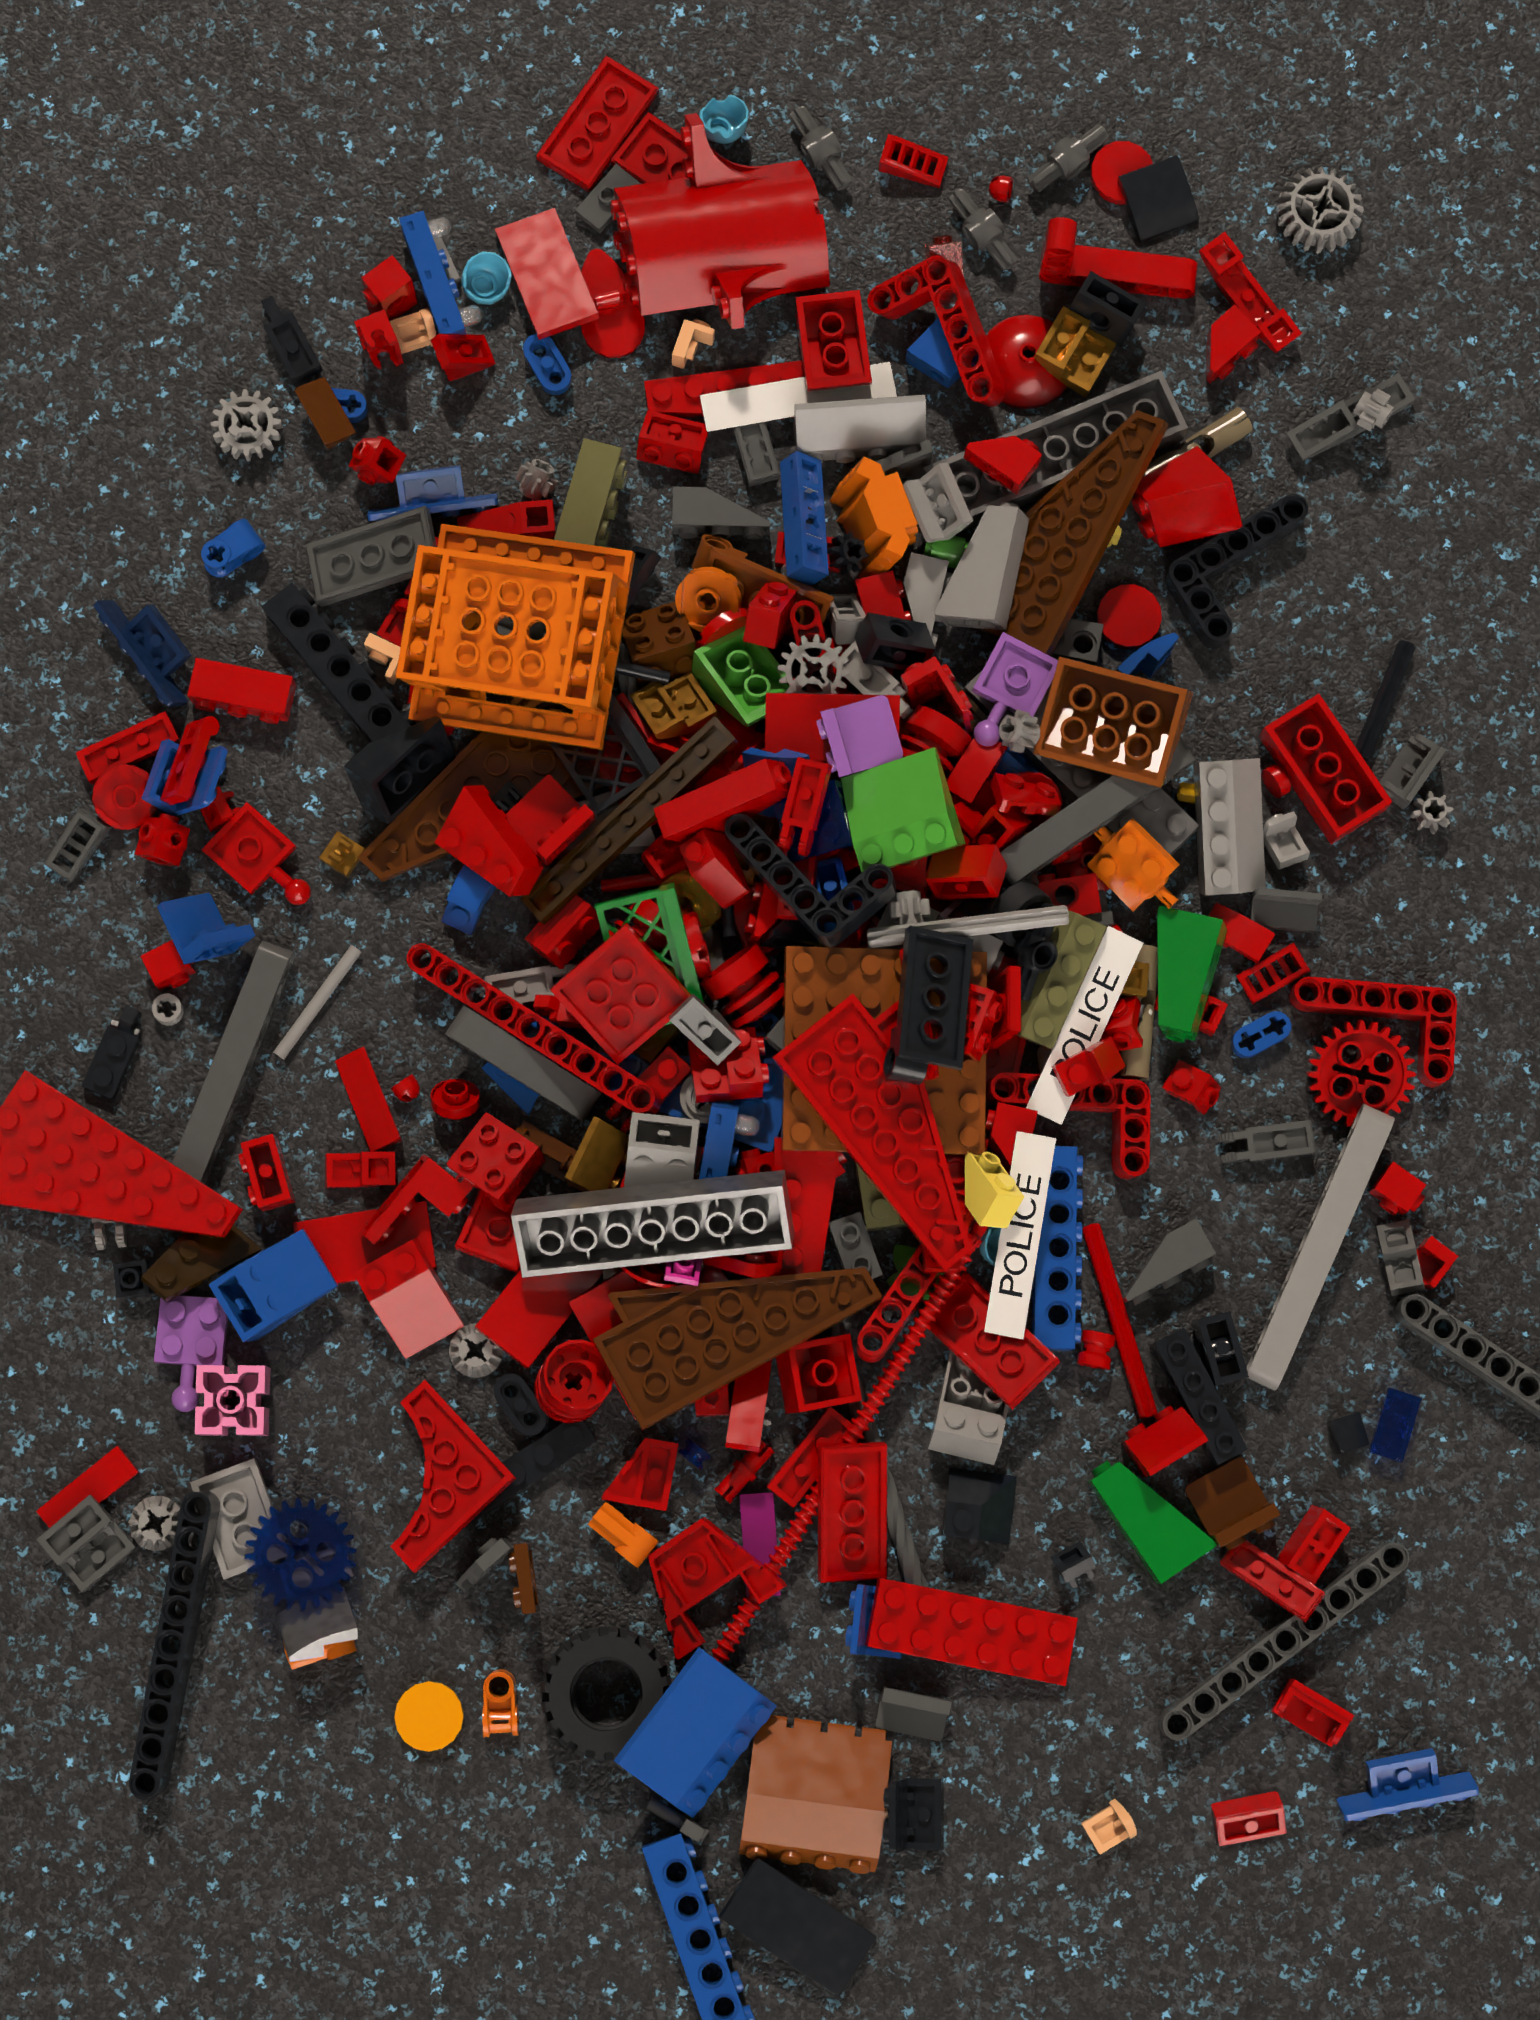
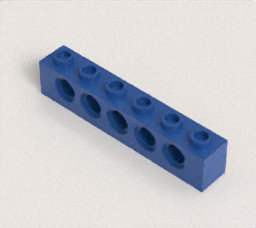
(1061, 1336)
(659, 1856)

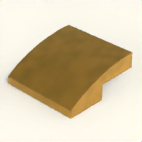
(1074, 351)
(675, 707)

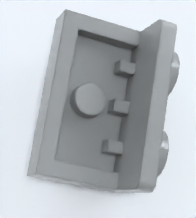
(938, 504)

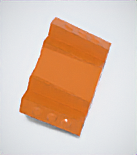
(877, 513)

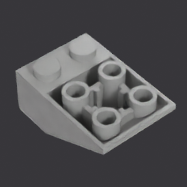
(661, 1149)
(967, 1416)

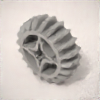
(1293, 201)

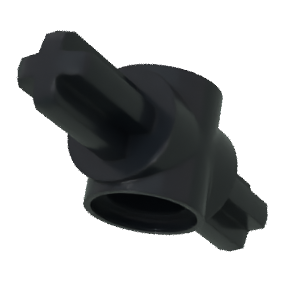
(1035, 954)

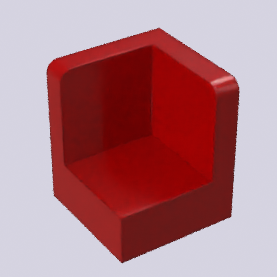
(1434, 1261)

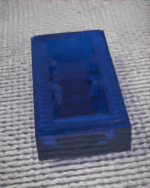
(1394, 1425)

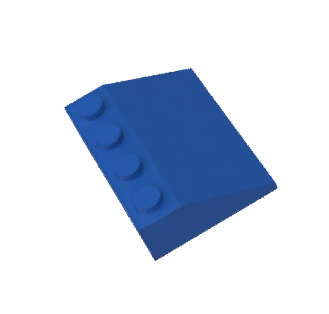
(695, 1732)

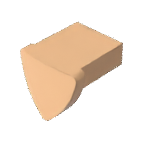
(414, 330)
(1109, 1827)

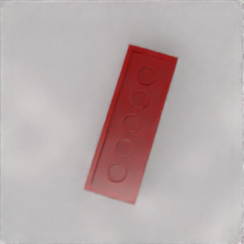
(971, 1631)

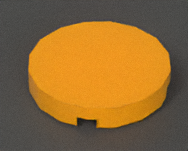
(429, 1716)

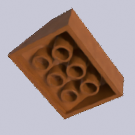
(1112, 722)

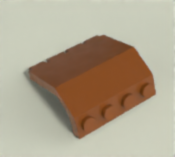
(816, 1795)

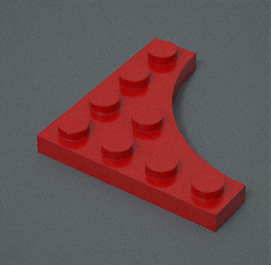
(458, 1477)

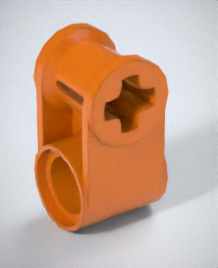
(500, 1706)

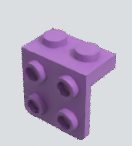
(860, 735)

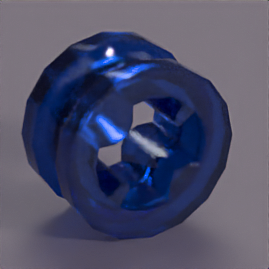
(694, 1454)

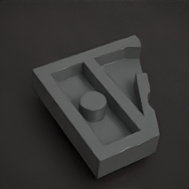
(909, 465)
(490, 1555)

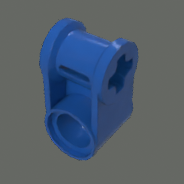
(236, 546)

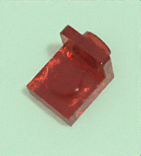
(947, 248)

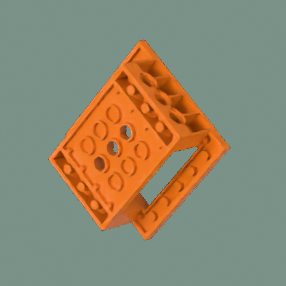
(564, 584)

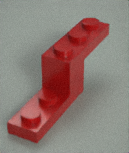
(430, 1182)

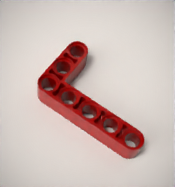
(1132, 271)
(952, 320)
(1391, 1009)
(1114, 1103)

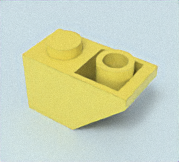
(990, 1190)

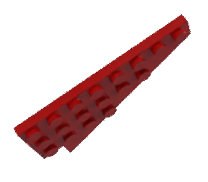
(880, 1121)
(81, 1166)

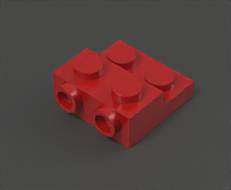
(736, 1077)

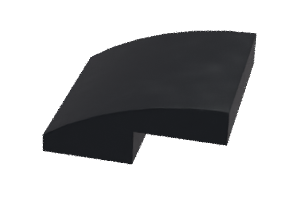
(1158, 198)

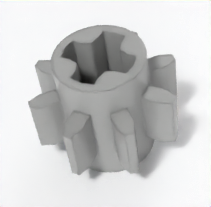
(1373, 409)
(536, 479)
(1019, 731)
(1426, 819)
(909, 908)

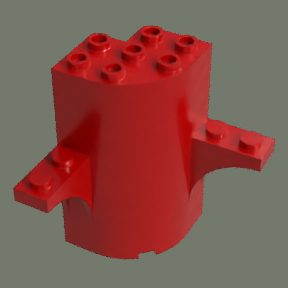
(720, 233)

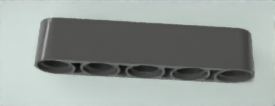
(523, 1063)

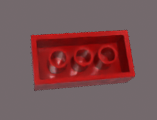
(1325, 768)

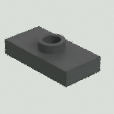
(596, 206)
(756, 453)

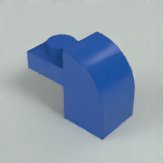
(467, 900)

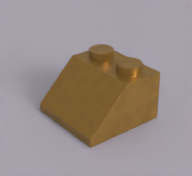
(598, 1158)

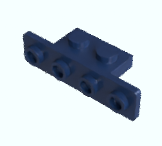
(150, 645)

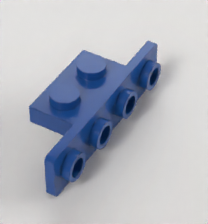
(436, 489)
(1404, 1784)

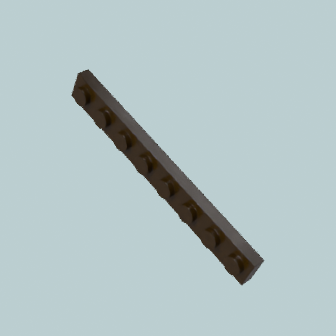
(629, 820)

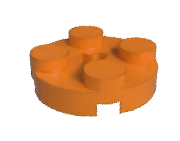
(698, 583)

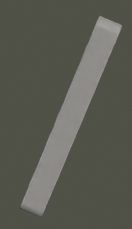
(1319, 1247)

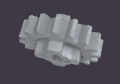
(238, 435)
(826, 660)

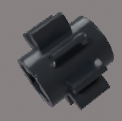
(839, 557)

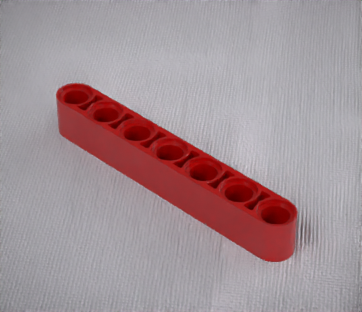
(898, 1302)

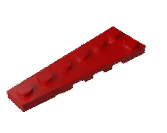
(681, 394)
(810, 1191)

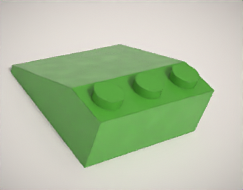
(901, 811)

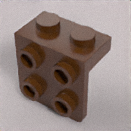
(660, 640)
(1231, 1504)

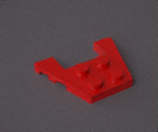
(697, 1566)

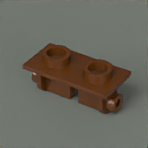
(556, 1153)

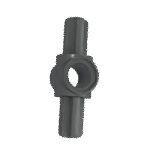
(820, 148)
(1068, 158)
(983, 229)

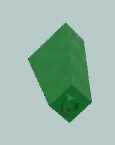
(1186, 967)
(1151, 1525)

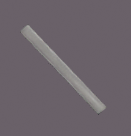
(317, 1002)

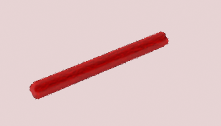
(1119, 1320)

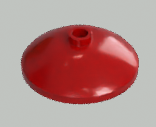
(1025, 380)

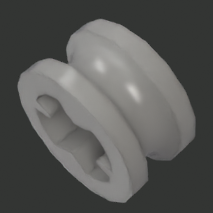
(174, 1001)

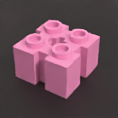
(217, 1385)

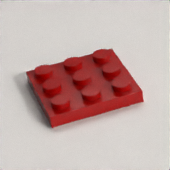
(621, 993)

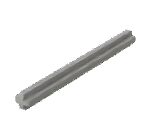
(975, 925)

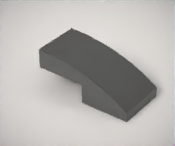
(1400, 1257)

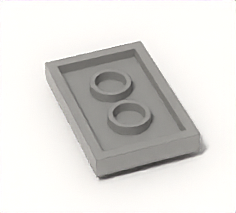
(242, 1501)

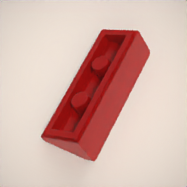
(368, 1100)

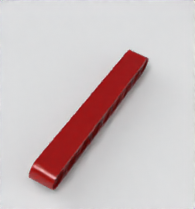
(519, 1022)

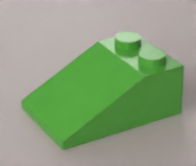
(738, 676)

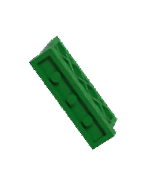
(673, 930)

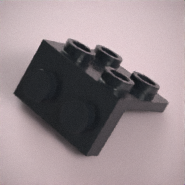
(914, 1814)

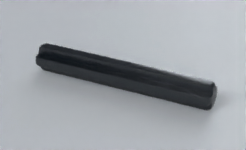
(1384, 698)

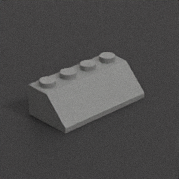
(860, 428)
(1229, 826)

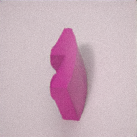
(683, 1271)

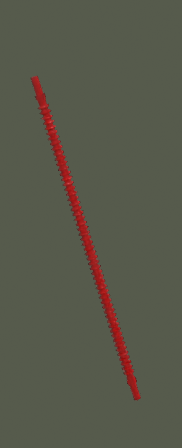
(854, 1433)

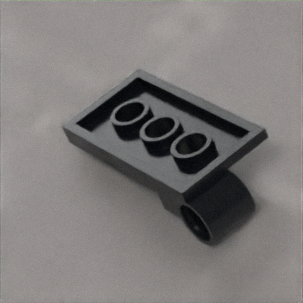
(909, 1045)

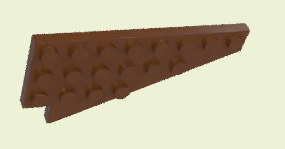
(1073, 529)
(486, 761)
(701, 1337)

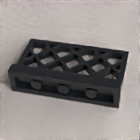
(632, 744)

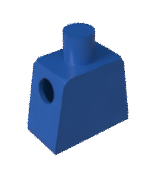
(933, 355)

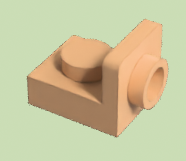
(686, 346)
(382, 653)

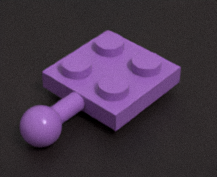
(1012, 680)
(189, 1335)

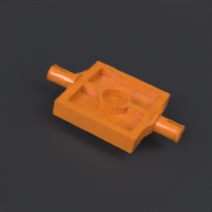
(1134, 865)

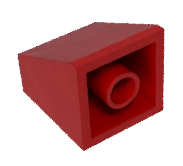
(1186, 500)

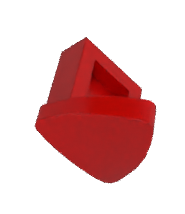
(393, 625)

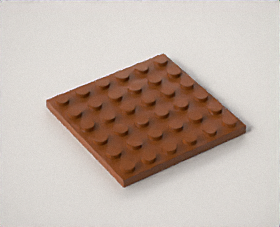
(825, 976)

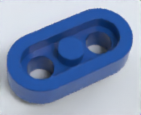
(548, 365)

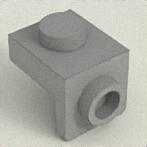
(1284, 840)

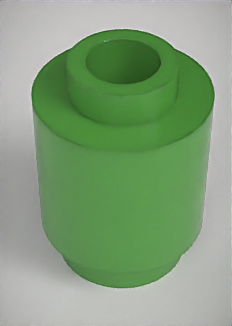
(947, 550)

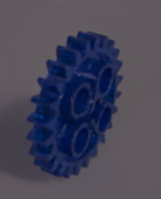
(278, 1577)

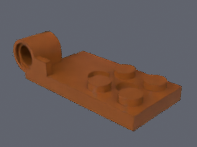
(751, 577)

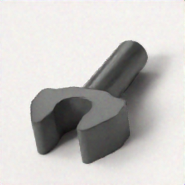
(685, 1825)

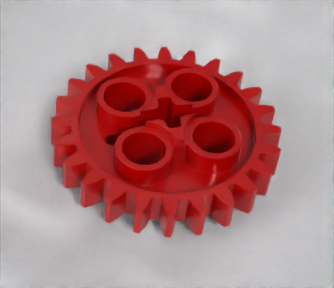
(1368, 1045)

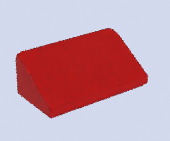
(1248, 1818)

